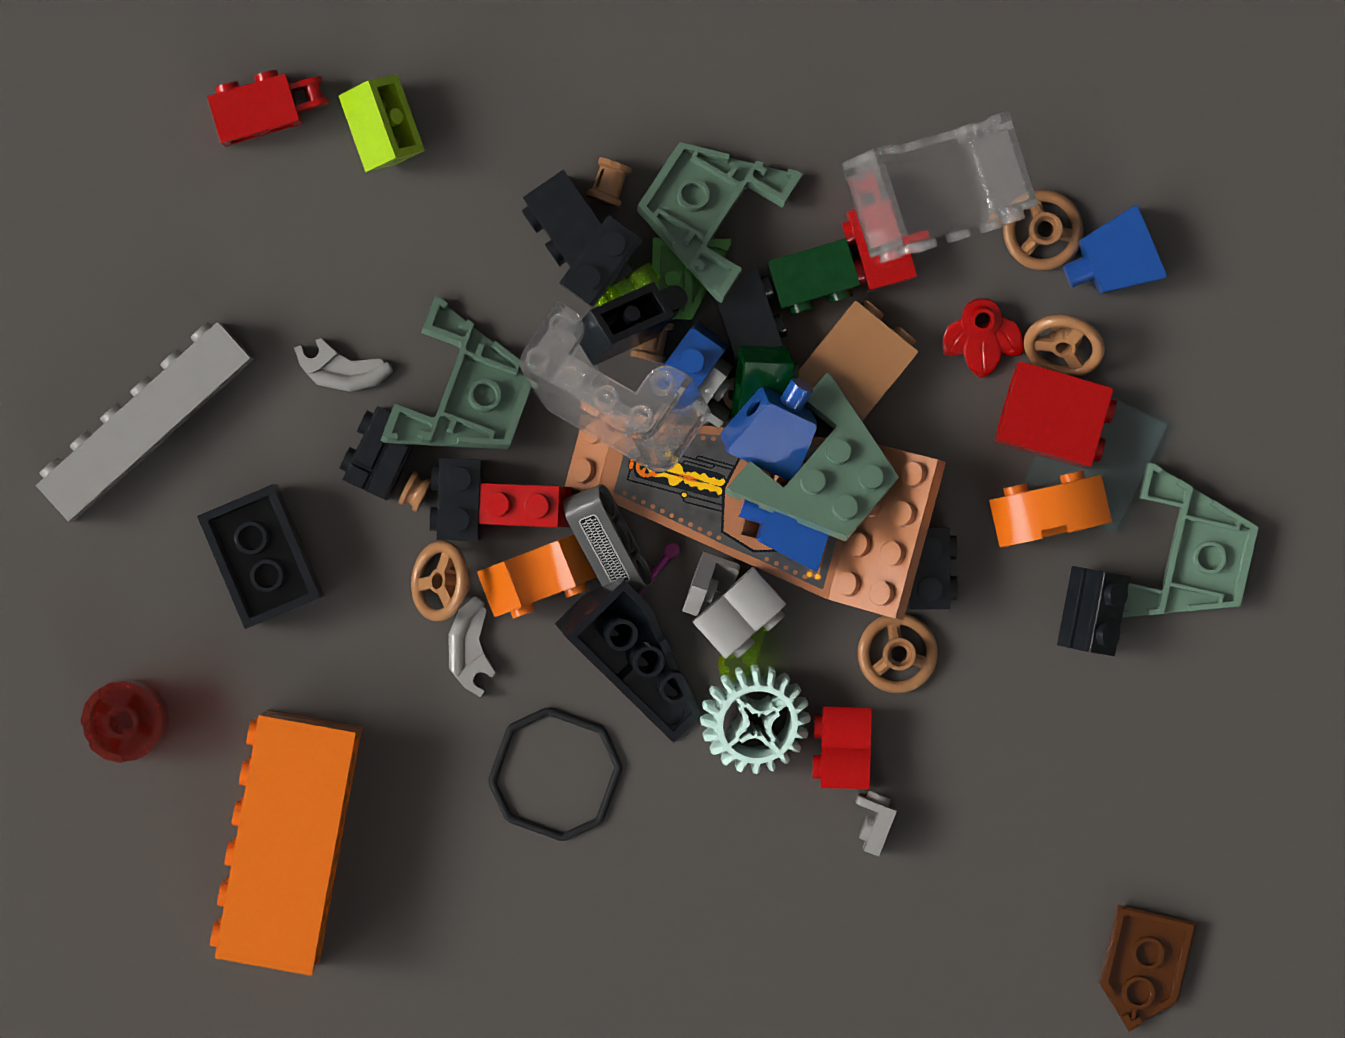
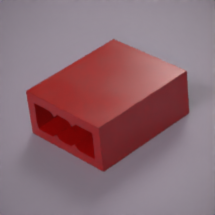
(1055, 415)

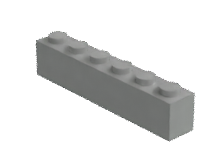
(145, 421)

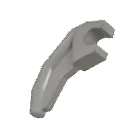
(340, 373)
(465, 649)

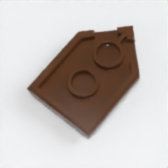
(1145, 963)

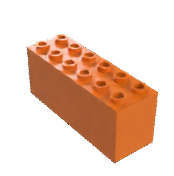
(286, 842)

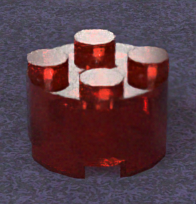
(103, 728)

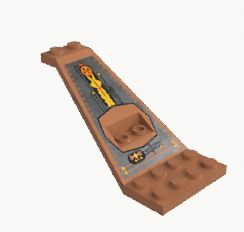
(866, 571)

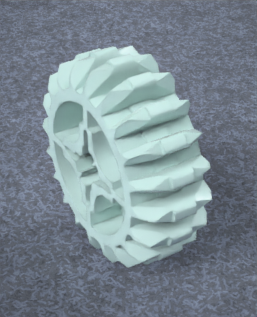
(768, 708)

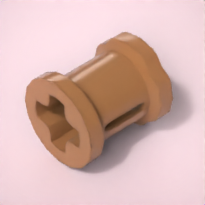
(609, 182)
(653, 349)

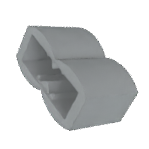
(740, 613)

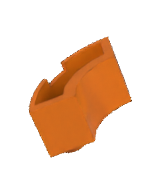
(1050, 510)
(536, 575)

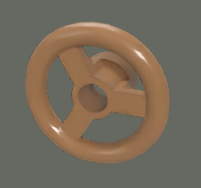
(1073, 235)
(1064, 341)
(448, 580)
(874, 672)

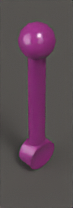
(671, 551)

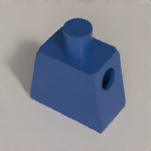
(1117, 255)
(698, 353)
(773, 429)
(786, 535)

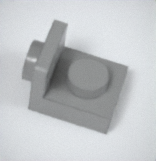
(715, 387)
(711, 575)
(876, 829)

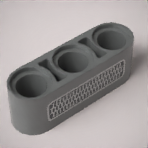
(606, 538)

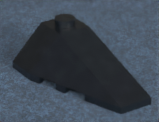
(627, 645)

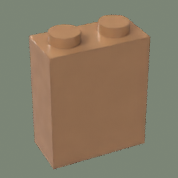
(860, 356)

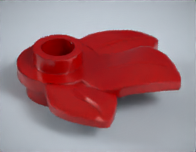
(982, 343)

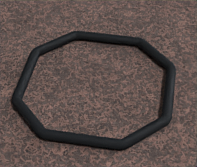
(532, 826)

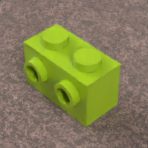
(381, 123)

